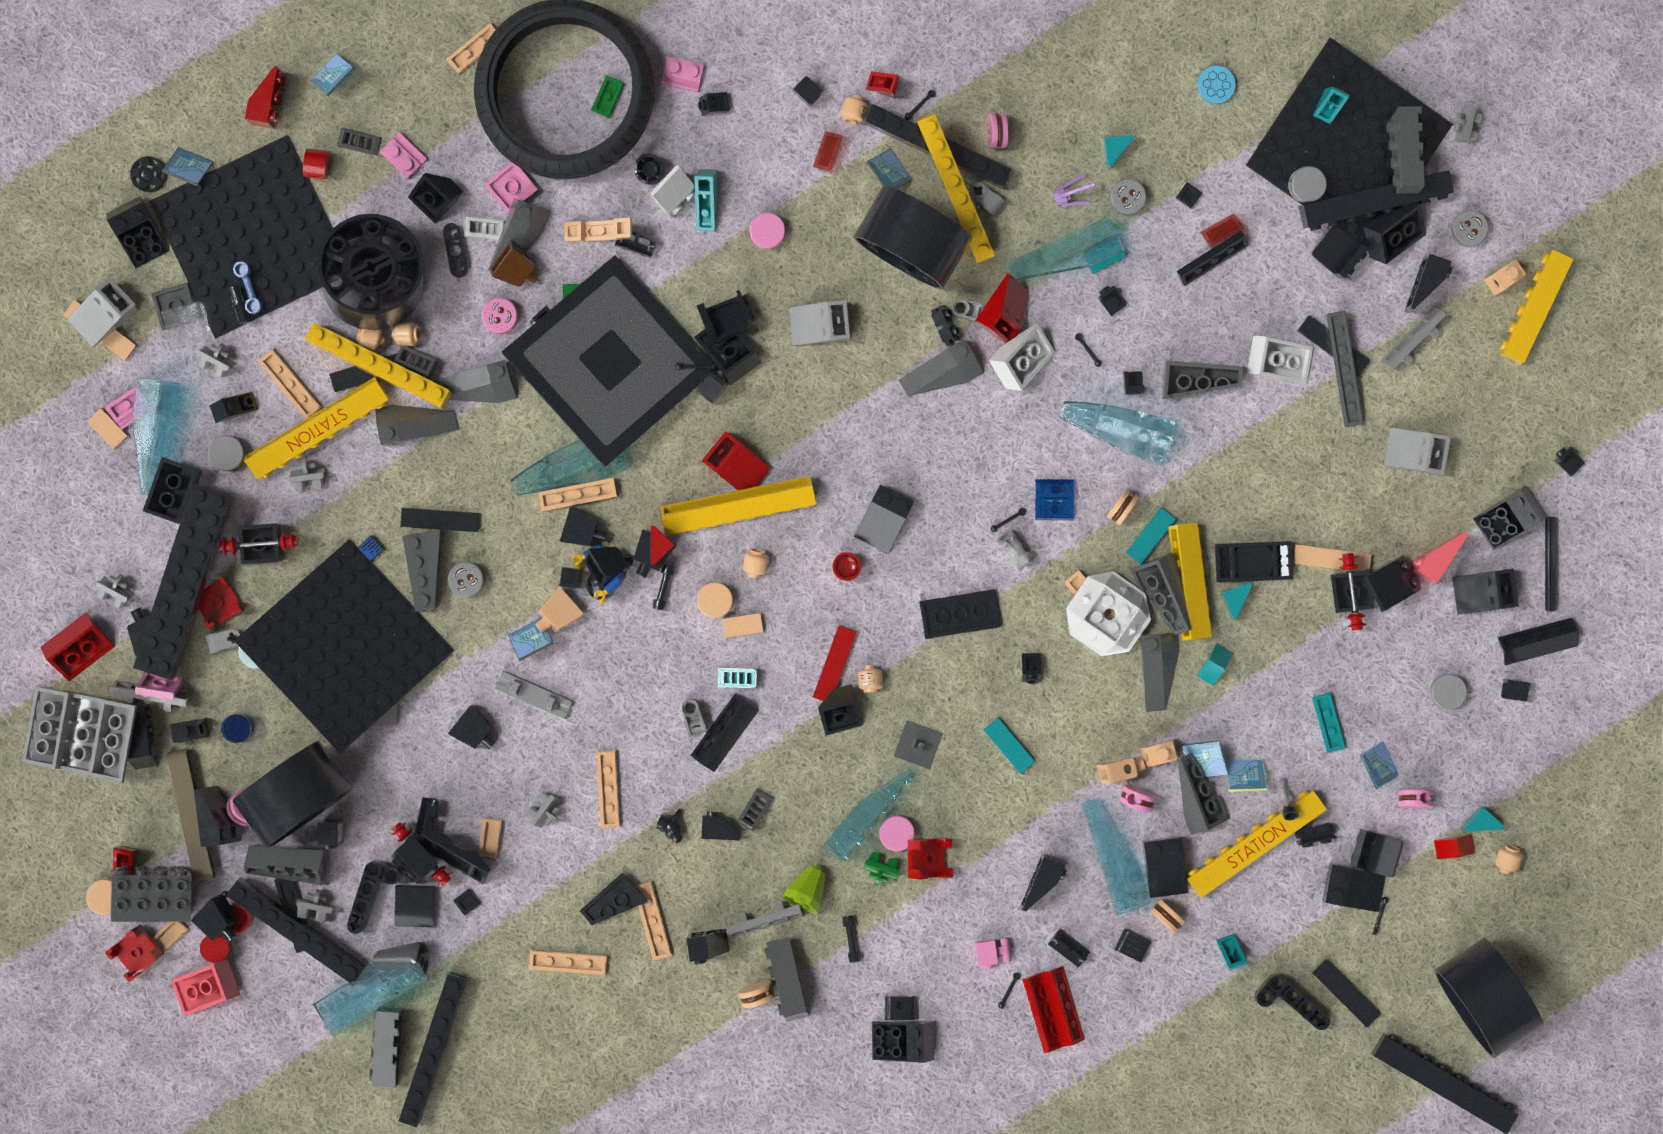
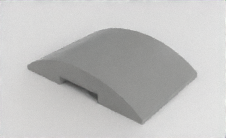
(79, 733)

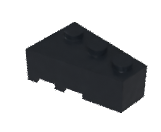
(142, 747)
(707, 945)

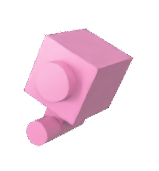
(988, 952)

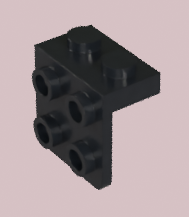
(1339, 252)
(1376, 853)

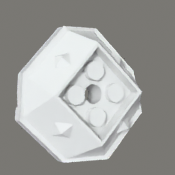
(1087, 611)

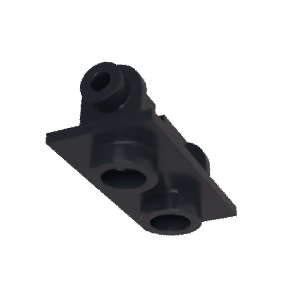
(644, 246)
(943, 316)
(427, 813)
(1322, 835)
(1069, 948)

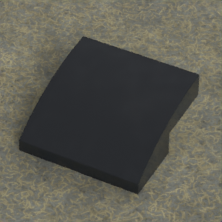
(414, 906)

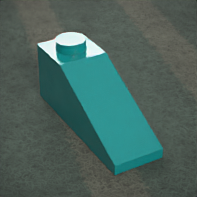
(706, 199)

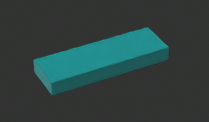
(1150, 535)
(1328, 722)
(1008, 745)

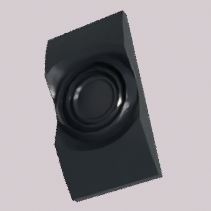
(1254, 561)
(455, 855)

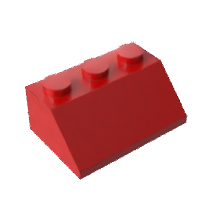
(77, 647)

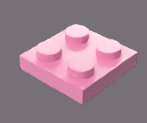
(510, 184)
(158, 687)

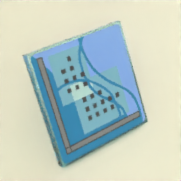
(332, 74)
(1209, 756)
(1379, 765)

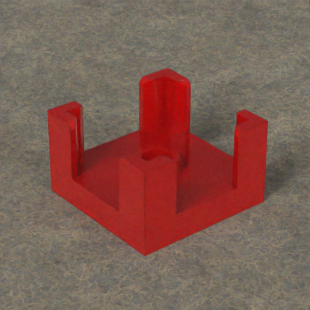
(219, 603)
(927, 858)
(136, 952)

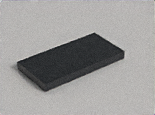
(960, 614)

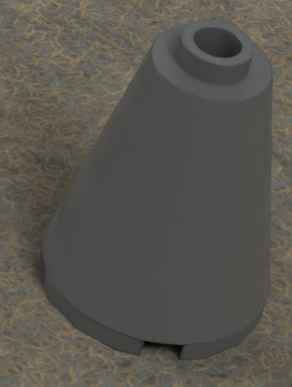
(400, 956)

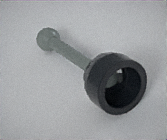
(1289, 811)

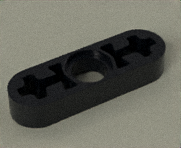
(447, 237)

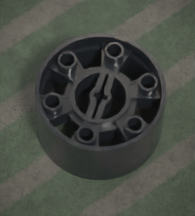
(913, 237)
(364, 278)
(292, 794)
(1489, 997)

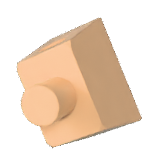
(1505, 277)
(558, 612)
(1159, 753)
(1114, 770)

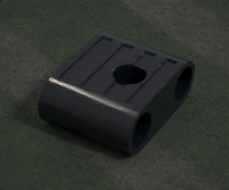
(1132, 945)
(900, 1008)

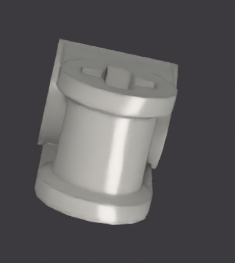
(988, 200)
(971, 309)
(222, 640)
(693, 719)

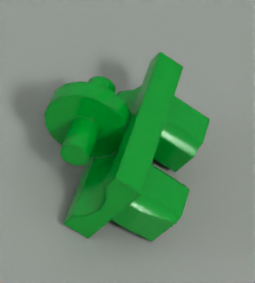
(879, 871)

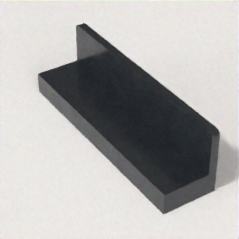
(1539, 641)
(724, 732)

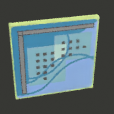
(1246, 775)

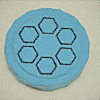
(1216, 84)

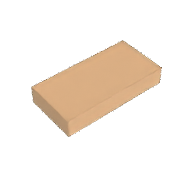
(107, 428)
(742, 625)
(490, 838)
(169, 934)

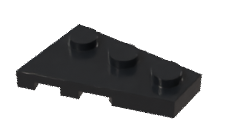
(613, 900)

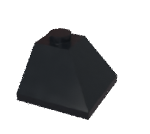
(435, 195)
(839, 711)

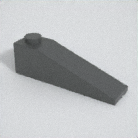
(521, 226)
(947, 369)
(481, 384)
(408, 423)
(1163, 585)
(1158, 663)
(1200, 803)

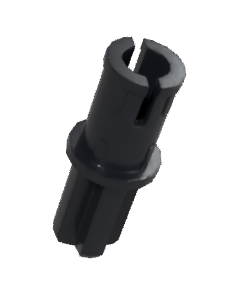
(239, 304)

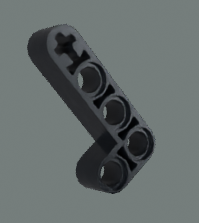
(369, 898)
(1296, 1003)

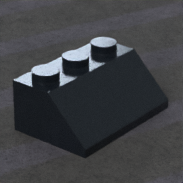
(171, 490)

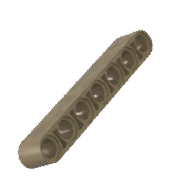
(184, 787)

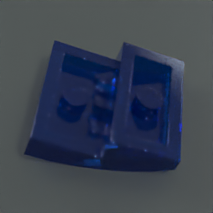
(1054, 499)

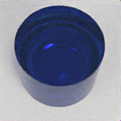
(237, 728)

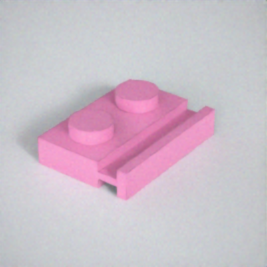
(682, 74)
(403, 155)
(122, 408)

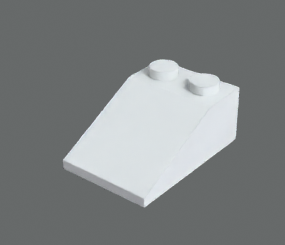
(673, 191)
(1022, 358)
(1279, 359)

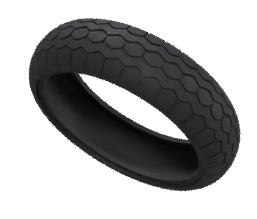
(543, 15)

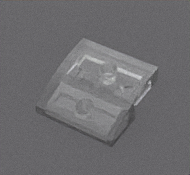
(186, 324)

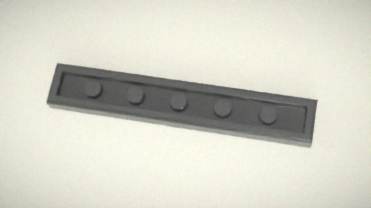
(1345, 368)

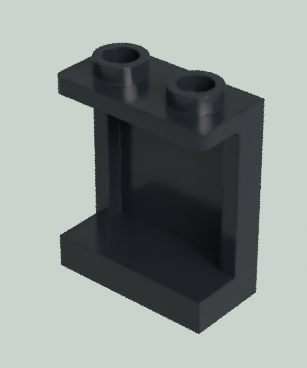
(727, 318)

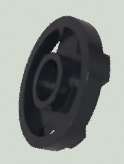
(147, 174)

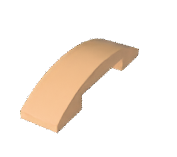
(598, 230)

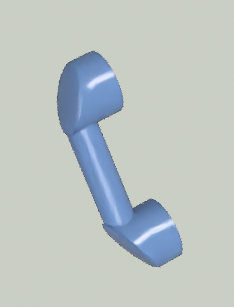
(243, 270)

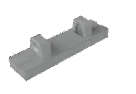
(1413, 338)
(128, 690)
(533, 695)
(748, 926)

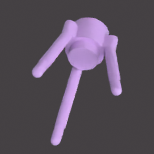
(1062, 194)

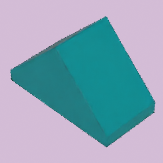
(1330, 104)
(1115, 147)
(1235, 598)
(1215, 664)
(1481, 821)
(1231, 952)

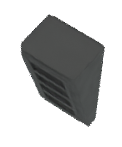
(341, 142)
(413, 367)
(749, 806)

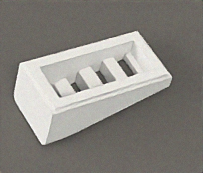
(467, 223)

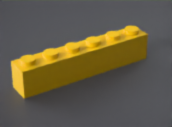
(1536, 307)
(1188, 557)

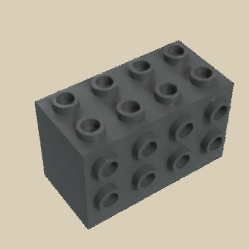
(150, 894)

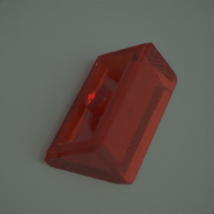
(828, 151)
(1221, 230)

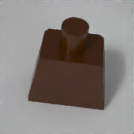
(514, 266)

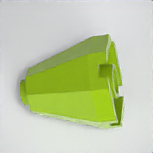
(807, 889)

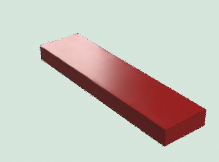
(834, 662)

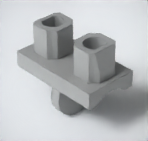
(1464, 124)
(216, 356)
(307, 472)
(115, 588)
(547, 811)
(304, 906)

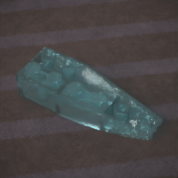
(1072, 252)
(153, 426)
(1123, 428)
(565, 468)
(863, 817)
(1118, 864)
(362, 997)

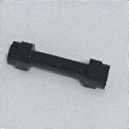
(667, 571)
(853, 955)

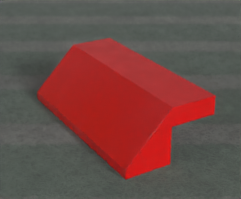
(1053, 1009)

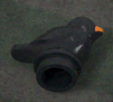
(670, 827)

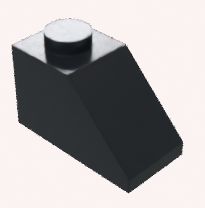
(717, 828)

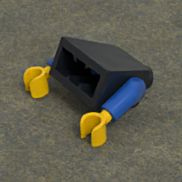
(606, 566)

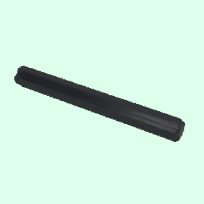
(1550, 563)

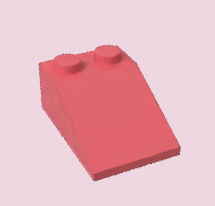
(1435, 561)
(205, 987)

